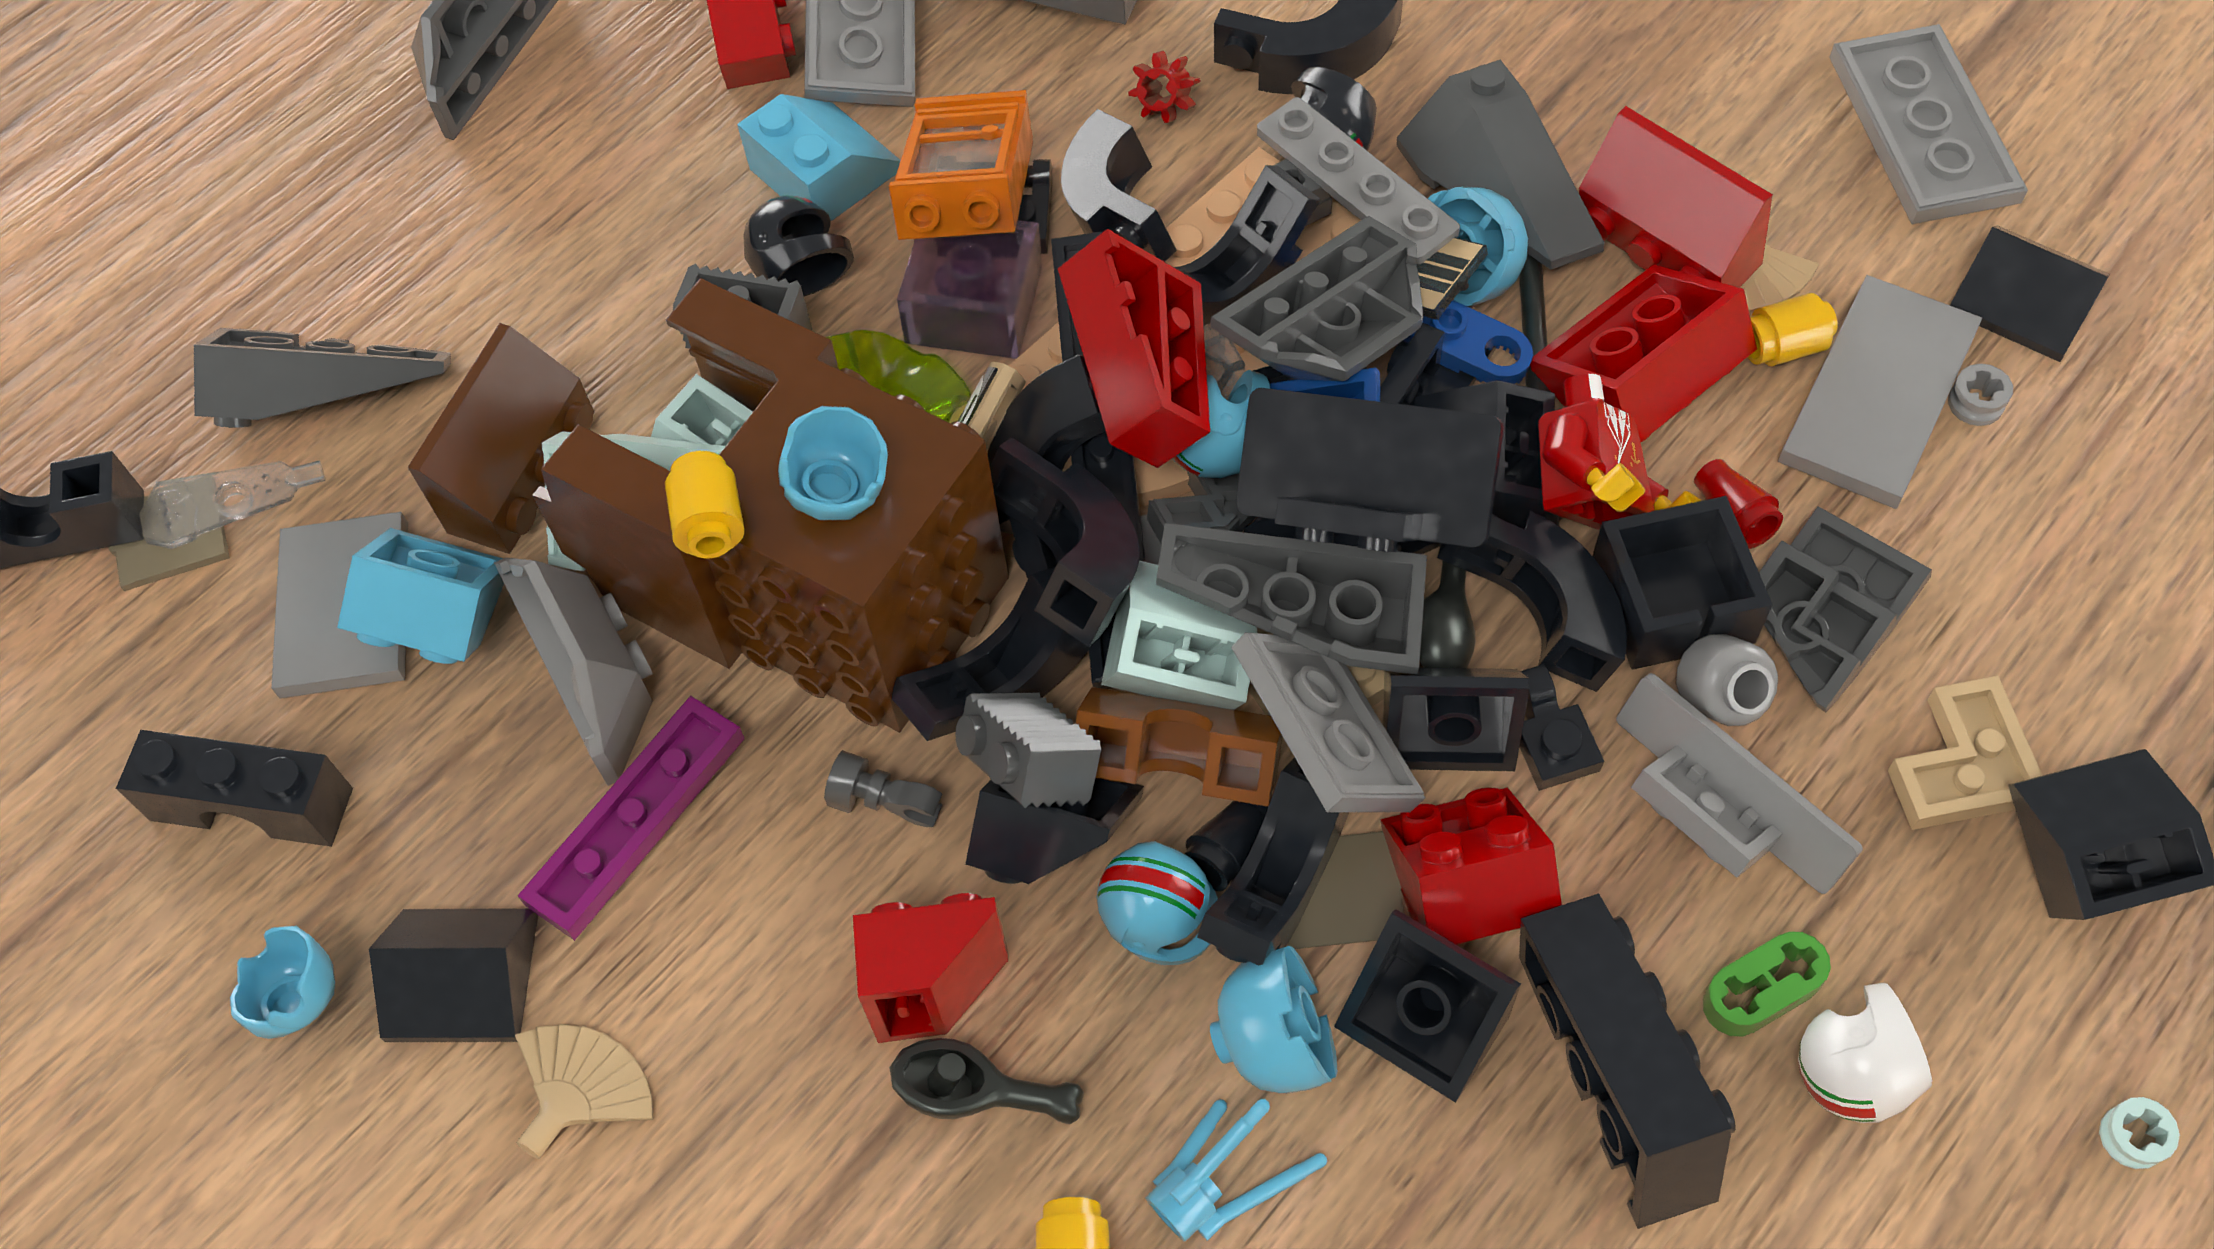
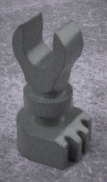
(907, 799)

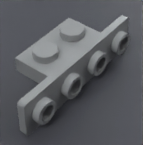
(1356, 176)
(1728, 795)

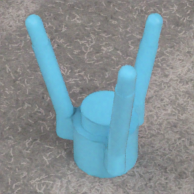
(1187, 1194)

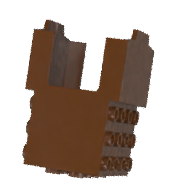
(815, 597)

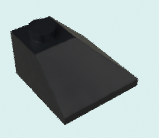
(1030, 842)

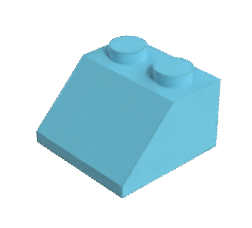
(814, 153)
(420, 595)

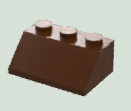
(488, 441)

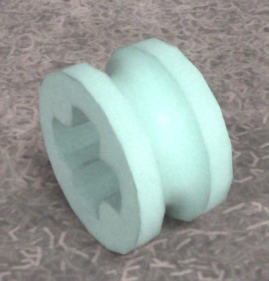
(2161, 1127)

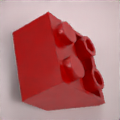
(1473, 864)
(925, 963)

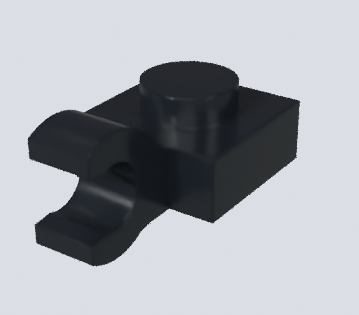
(1555, 739)

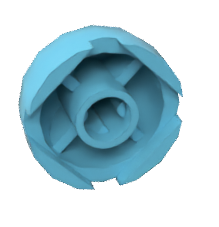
(1493, 222)
(1273, 1027)

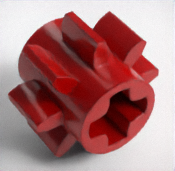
(1178, 86)

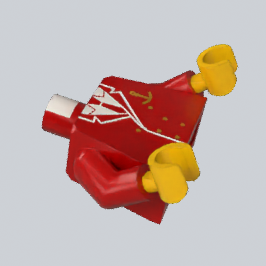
(1596, 460)

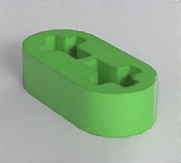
(1758, 970)

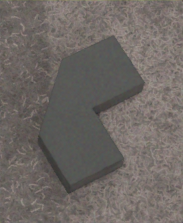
(1210, 507)

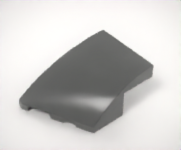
(1836, 601)

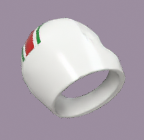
(1865, 1062)

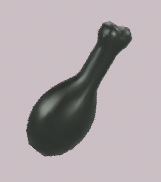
(1447, 623)
(957, 1081)

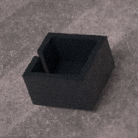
(1682, 579)

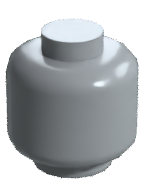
(1727, 679)

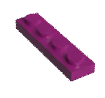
(631, 817)

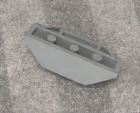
(584, 657)

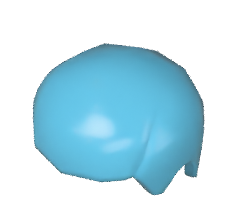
(833, 463)
(283, 984)

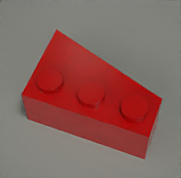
(751, 41)
(1140, 346)

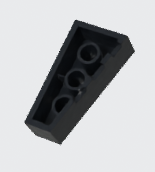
(1629, 1057)

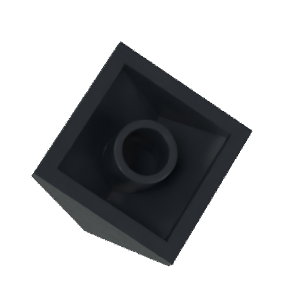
(2029, 292)
(1456, 717)
(453, 974)
(1427, 1005)

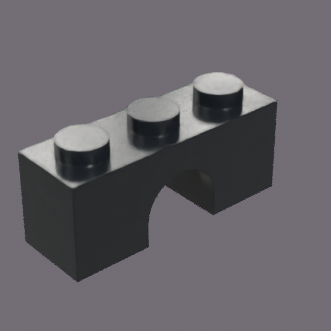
(88, 508)
(193, 778)

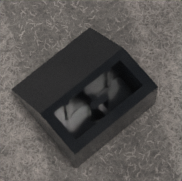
(1519, 467)
(2111, 836)

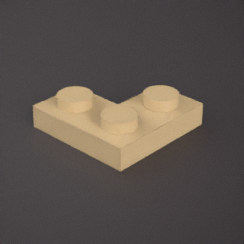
(1980, 760)

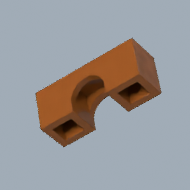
(1222, 747)

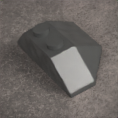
(467, 49)
(1332, 306)

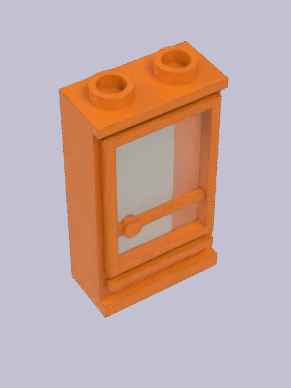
(963, 166)

